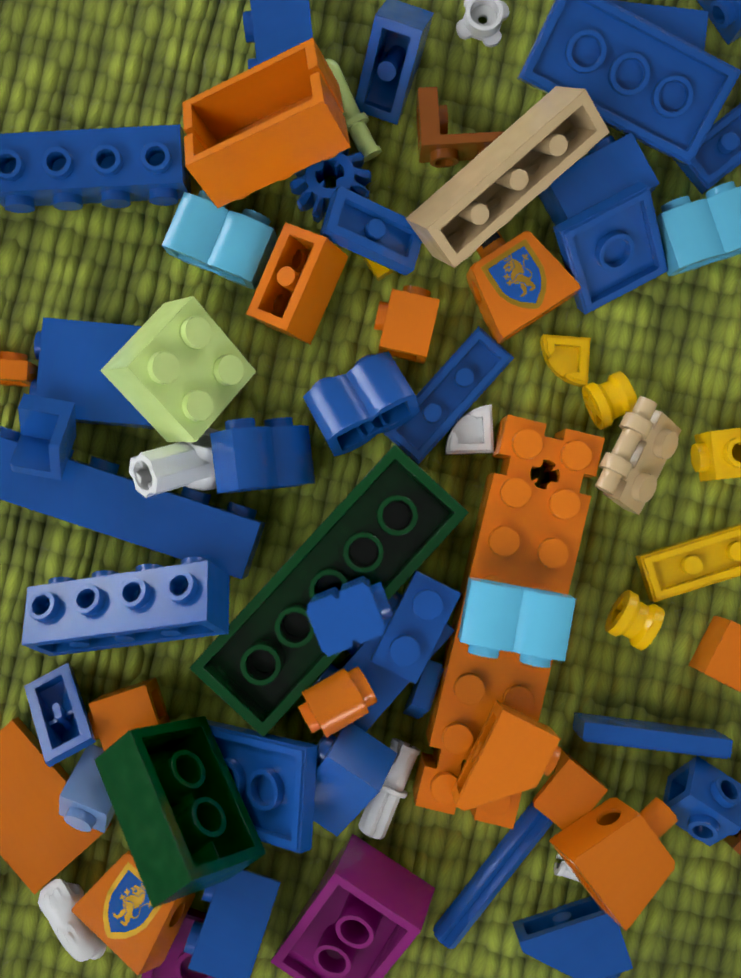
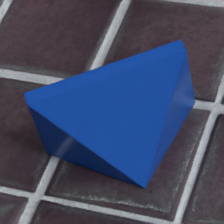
(59, 715)

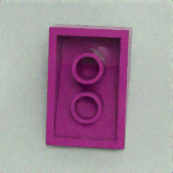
(356, 917)

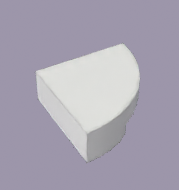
(472, 433)

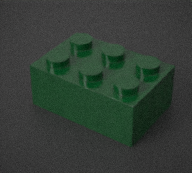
(178, 808)

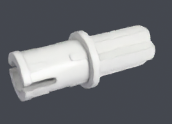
(382, 807)

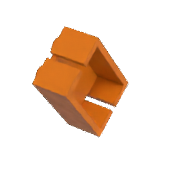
(264, 124)

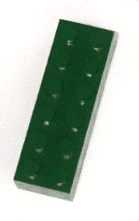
(376, 533)

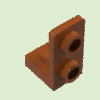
(433, 138)

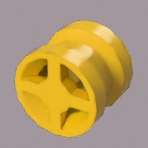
(609, 399)
(634, 620)

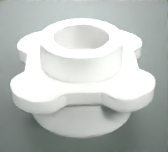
(489, 32)

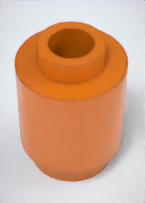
(337, 701)

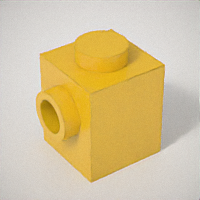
(717, 454)

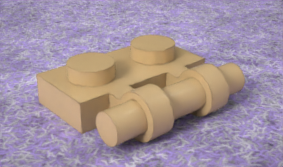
(638, 456)

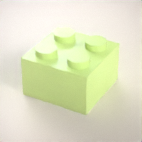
(179, 370)

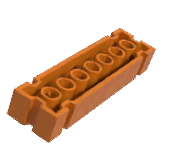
(522, 540)

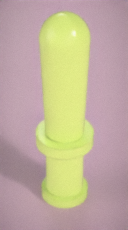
(354, 119)

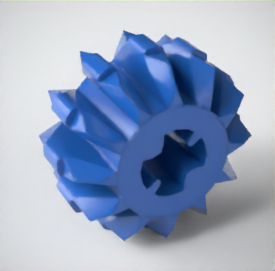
(312, 187)

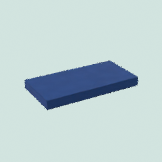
(633, 73)

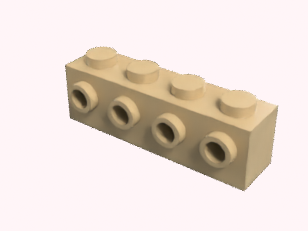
(508, 174)

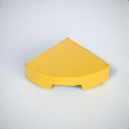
(567, 357)

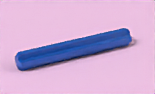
(491, 877)

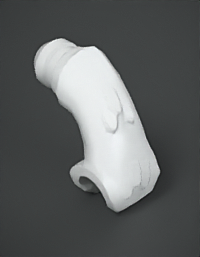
(77, 939)

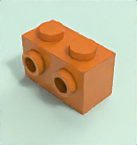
(297, 283)

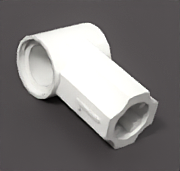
(175, 467)

